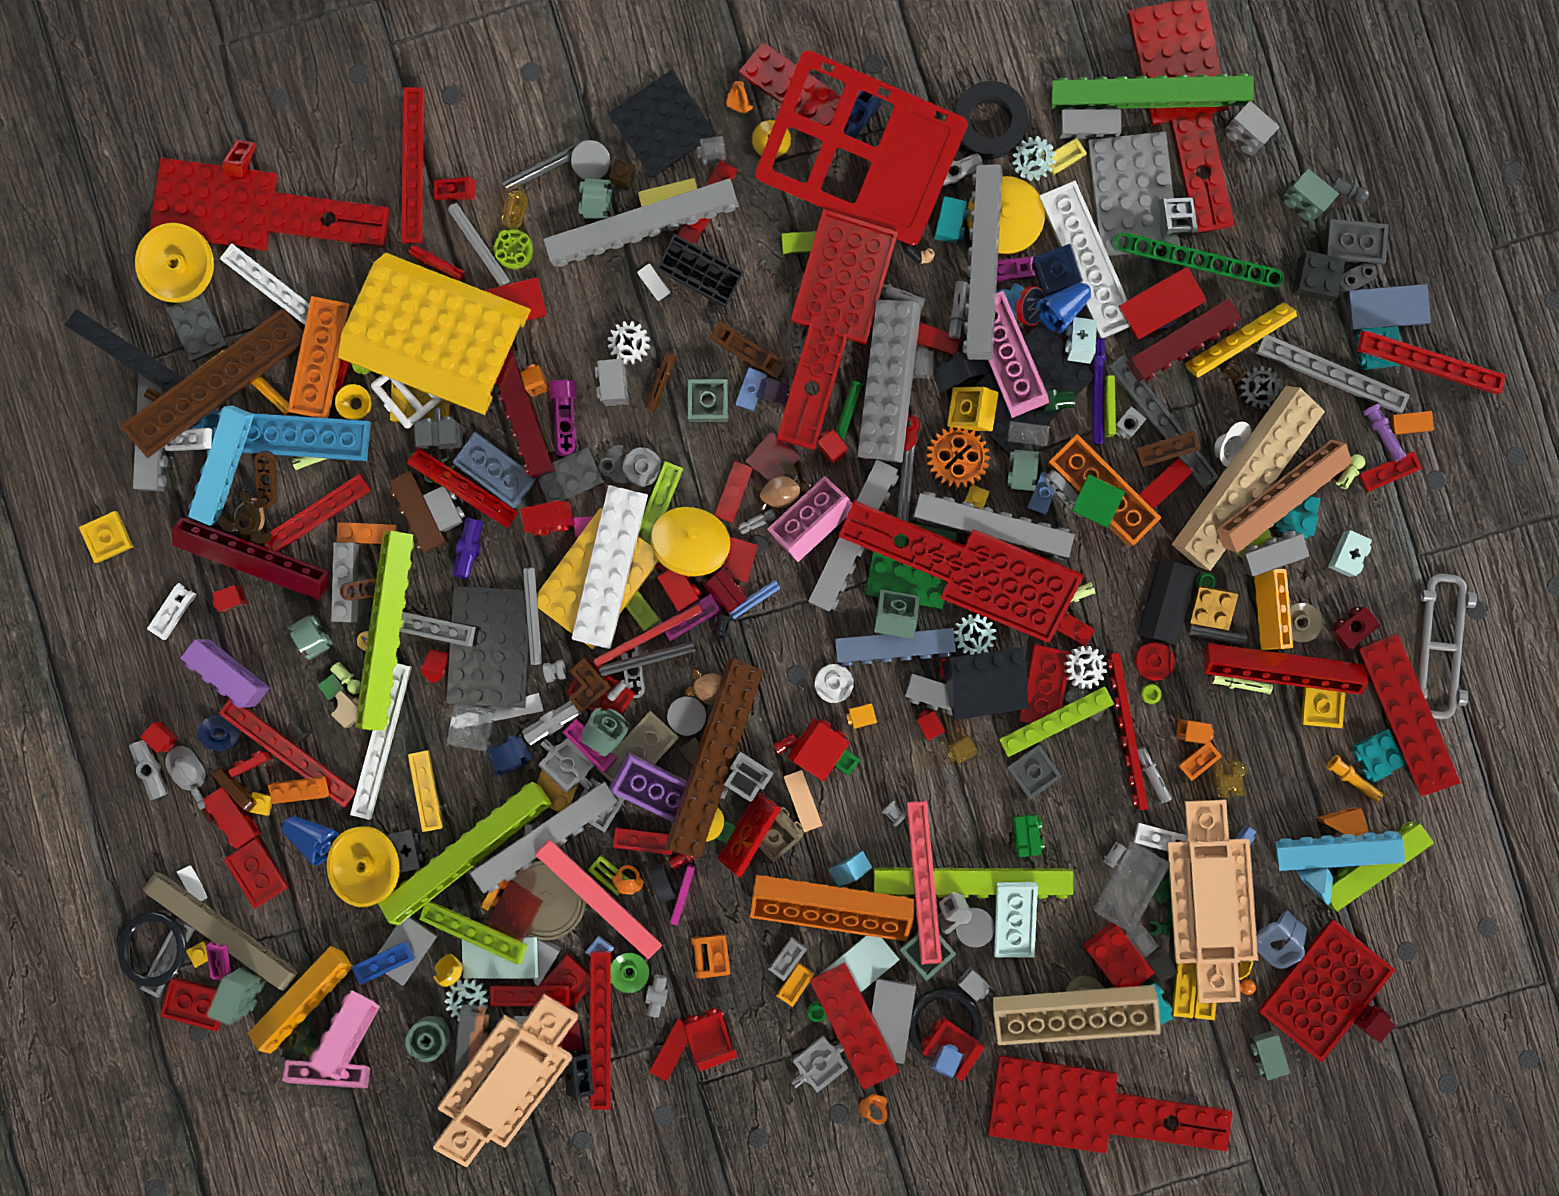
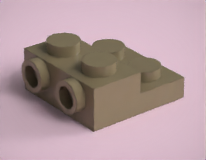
(781, 836)

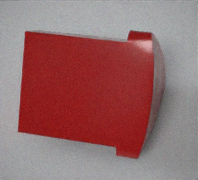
(434, 665)

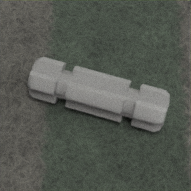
(756, 521)

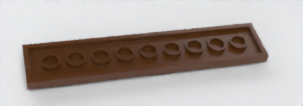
(214, 383)
(714, 758)

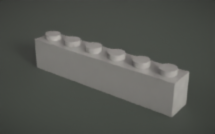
(150, 472)

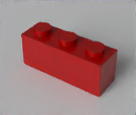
(231, 818)

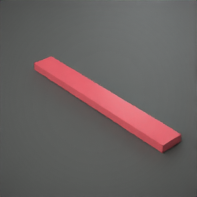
(924, 882)
(598, 898)

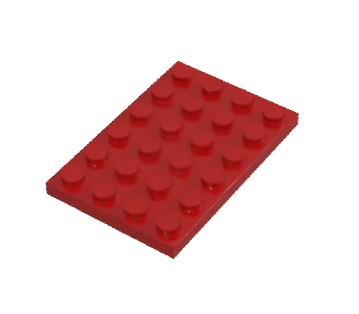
(1326, 990)

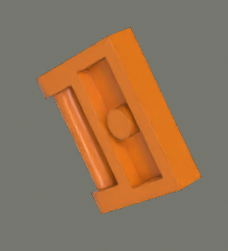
(717, 956)

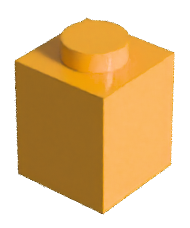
(861, 716)

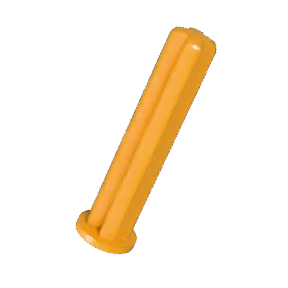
(272, 395)

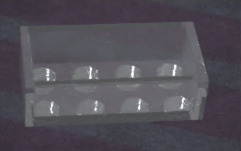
(1131, 886)

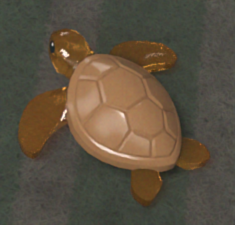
(705, 686)

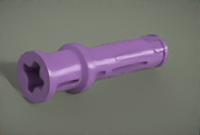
(1380, 424)

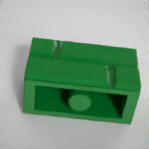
(1026, 835)

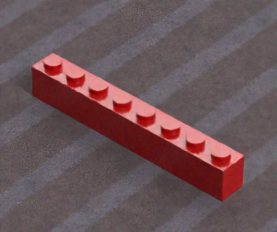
(1285, 669)

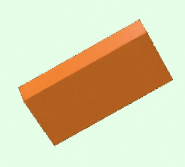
(1412, 422)

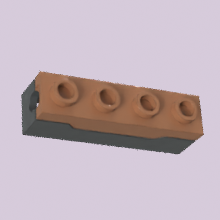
(470, 1035)

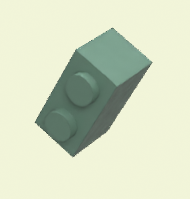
(1269, 1055)

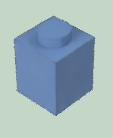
(946, 1060)

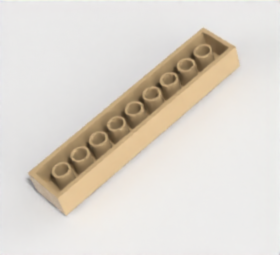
(1249, 473)

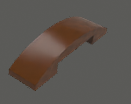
(747, 350)

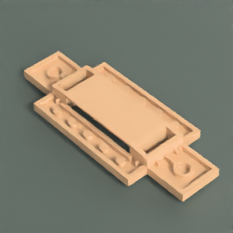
(1220, 901)
(511, 1087)

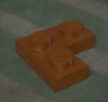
(592, 685)

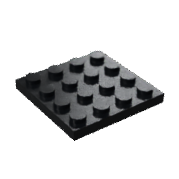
(661, 123)

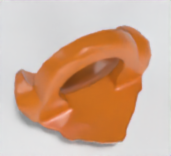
(738, 99)
(627, 886)
(879, 1102)

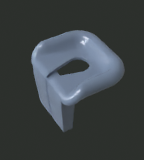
(1285, 928)

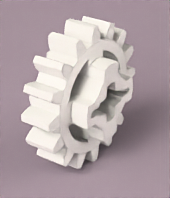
(635, 338)
(1093, 665)

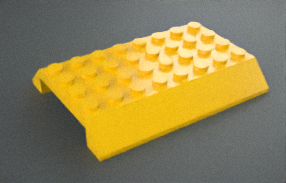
(431, 332)

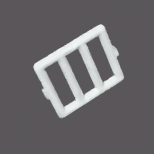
(392, 407)

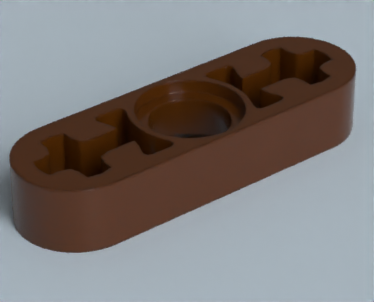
(270, 470)
(354, 585)
(234, 788)

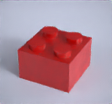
(547, 517)
(679, 589)

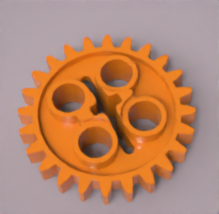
(969, 469)

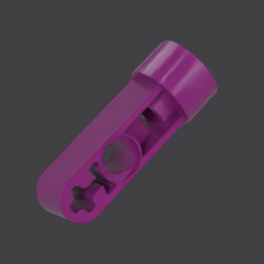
(562, 395)

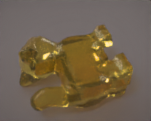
(1230, 781)

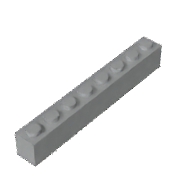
(844, 553)
(556, 829)

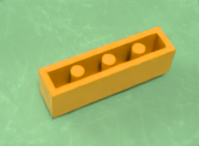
(1273, 610)

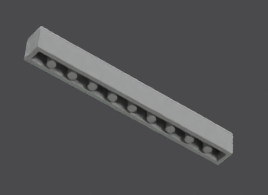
(641, 222)
(983, 262)

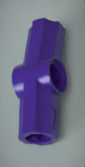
(467, 548)

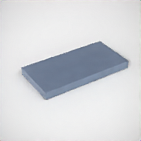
(1389, 307)
(494, 470)

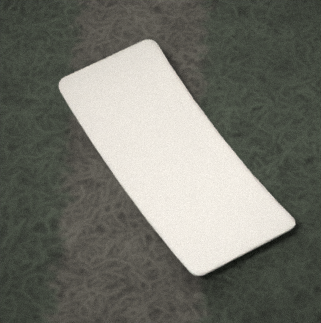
(653, 282)
(192, 883)

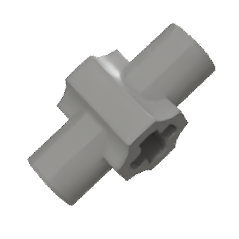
(656, 995)

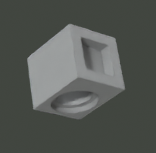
(1136, 420)
(973, 984)

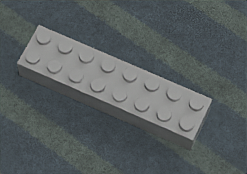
(889, 380)
(1017, 532)

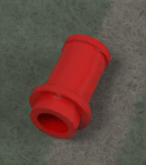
(786, 743)
(679, 860)

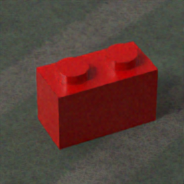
(831, 446)

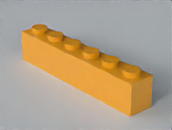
(300, 1000)

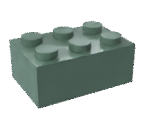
(236, 995)

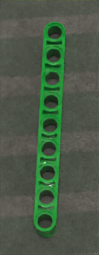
(1205, 265)

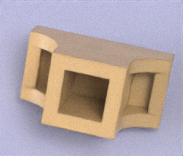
(346, 709)

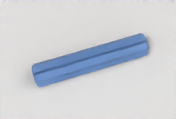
(755, 598)

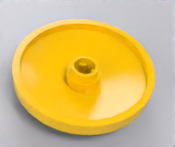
(1020, 216)
(174, 263)
(690, 541)
(362, 866)

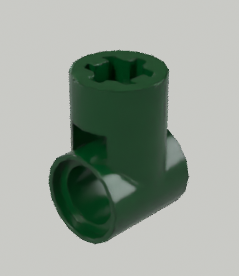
(1058, 400)

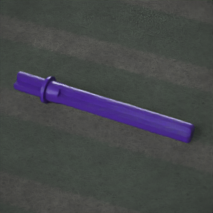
(1098, 392)

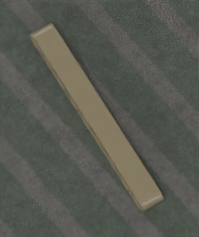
(220, 930)

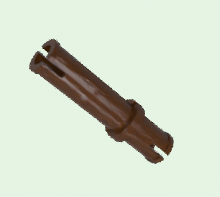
(669, 361)

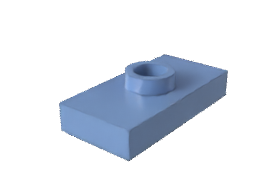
(747, 396)
(1041, 496)

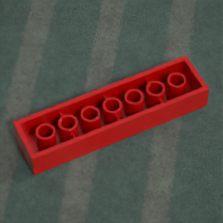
(1409, 715)

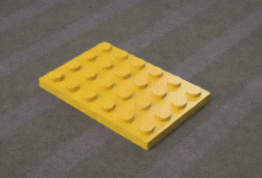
(564, 588)

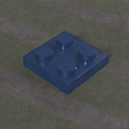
(1058, 269)

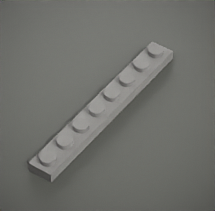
(1332, 374)

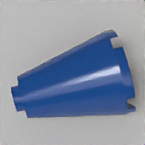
(1063, 306)
(309, 838)

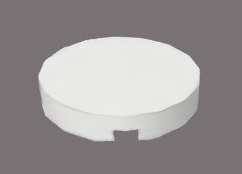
(834, 683)

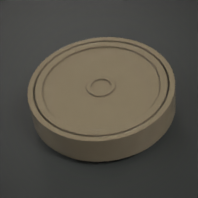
(561, 904)

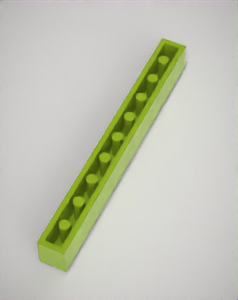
(384, 631)
(465, 853)
(975, 881)

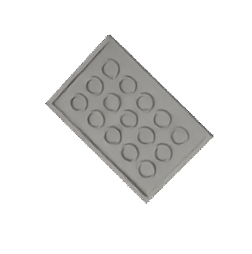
(1127, 183)

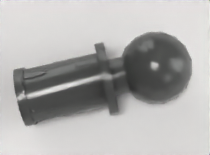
(1360, 194)

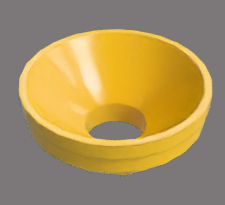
(347, 395)

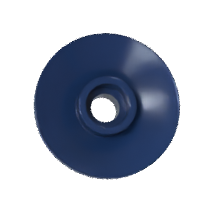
(218, 725)

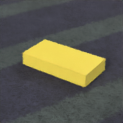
(1067, 155)

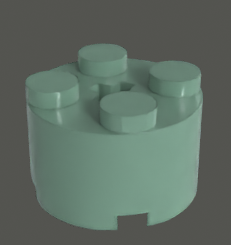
(595, 198)
(1024, 470)
(309, 636)
(604, 731)
(423, 1048)

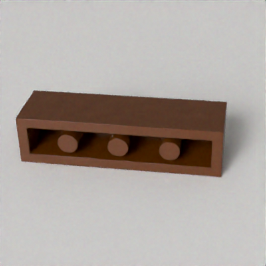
(414, 506)

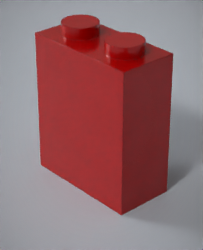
(819, 748)

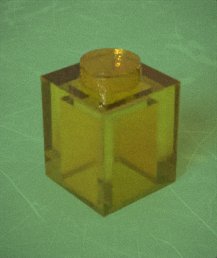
(961, 750)

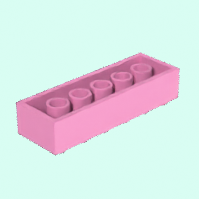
(1013, 363)

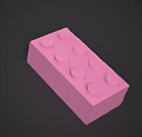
(811, 518)
(344, 1035)

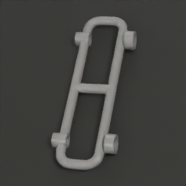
(1465, 600)

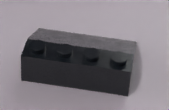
(987, 683)

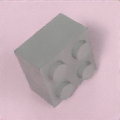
(1251, 129)
(612, 382)

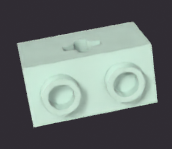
(1081, 340)
(1342, 558)

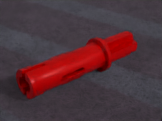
(437, 263)

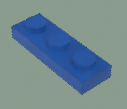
(383, 962)

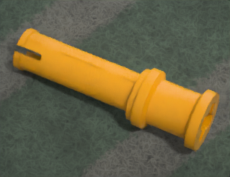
(1348, 773)

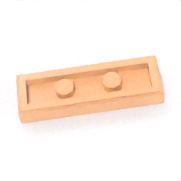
(803, 800)

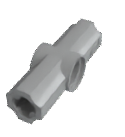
(965, 168)
(550, 722)
(153, 782)

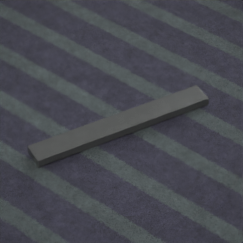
(1161, 419)

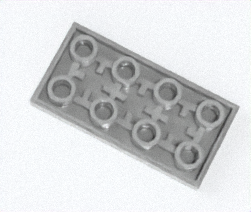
(893, 1014)

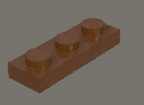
(1168, 448)

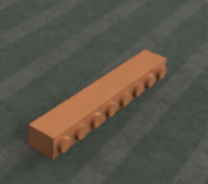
(1284, 496)

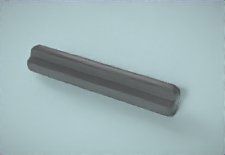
(1217, 634)

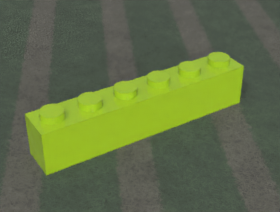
(1356, 880)

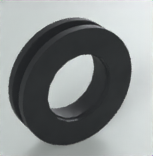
(1013, 104)

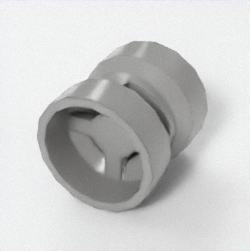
(554, 671)

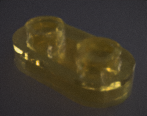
(514, 210)

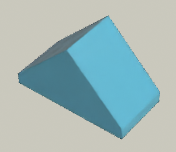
(850, 869)
(1319, 881)

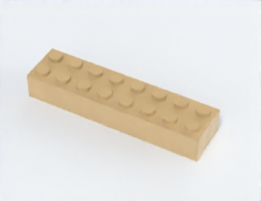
(1076, 1015)

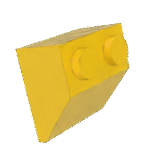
(973, 408)

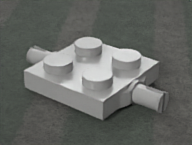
(566, 765)
(819, 1064)

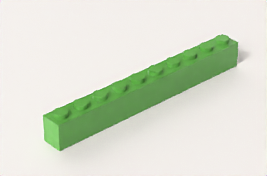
(1153, 92)

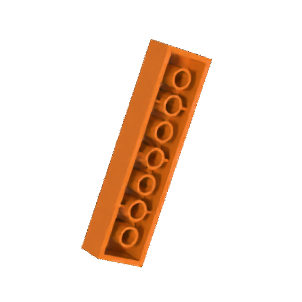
(832, 908)

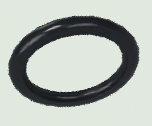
(123, 949)
(943, 993)

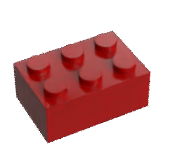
(1118, 957)

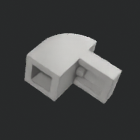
(954, 912)

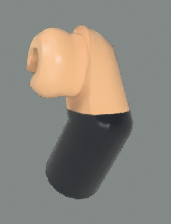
(920, 257)

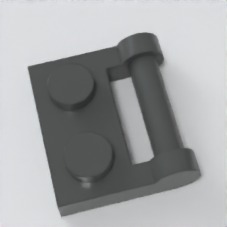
(1177, 209)

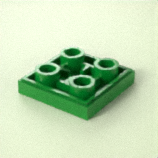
(1098, 501)

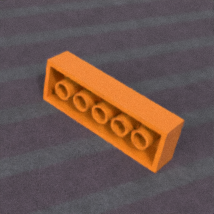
(1079, 460)

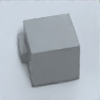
(747, 776)

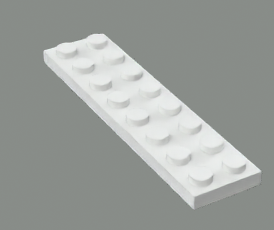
(1075, 226)
(609, 566)

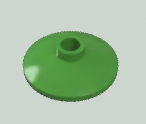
(624, 981)

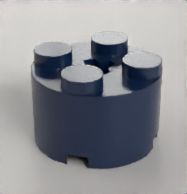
(509, 755)

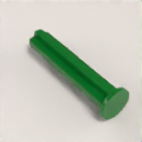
(848, 408)

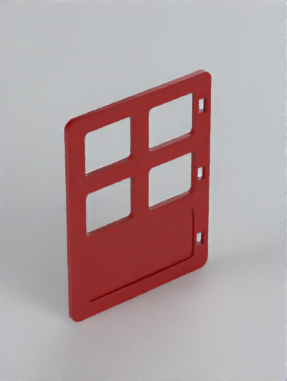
(903, 168)

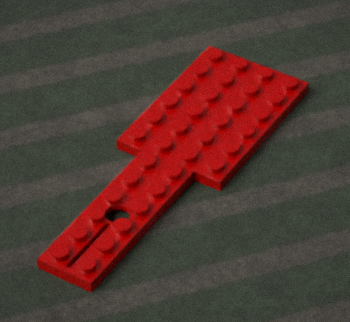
(1180, 41)
(249, 208)
(837, 305)
(980, 575)
(1080, 1109)

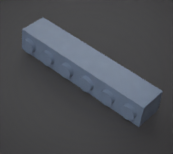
(889, 646)

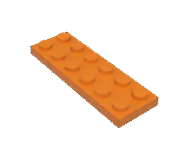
(318, 358)

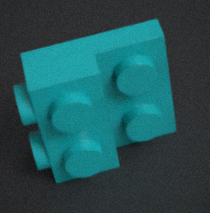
(1371, 362)
(1301, 518)
(1378, 755)

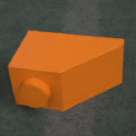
(534, 380)
(1346, 821)

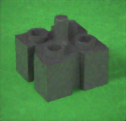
(438, 434)

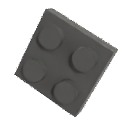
(1034, 771)

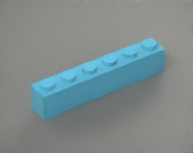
(220, 465)
(1340, 851)

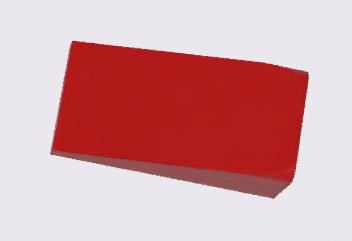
(238, 158)
(454, 189)

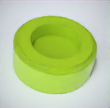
(1150, 694)

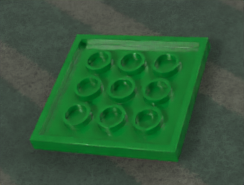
(901, 578)

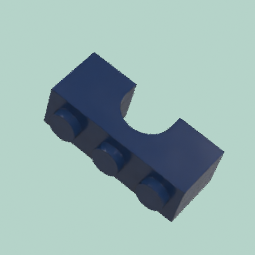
(861, 113)

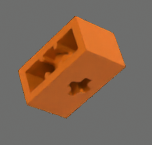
(1194, 731)

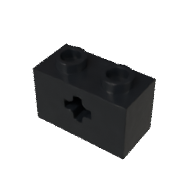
(408, 838)
(579, 1075)

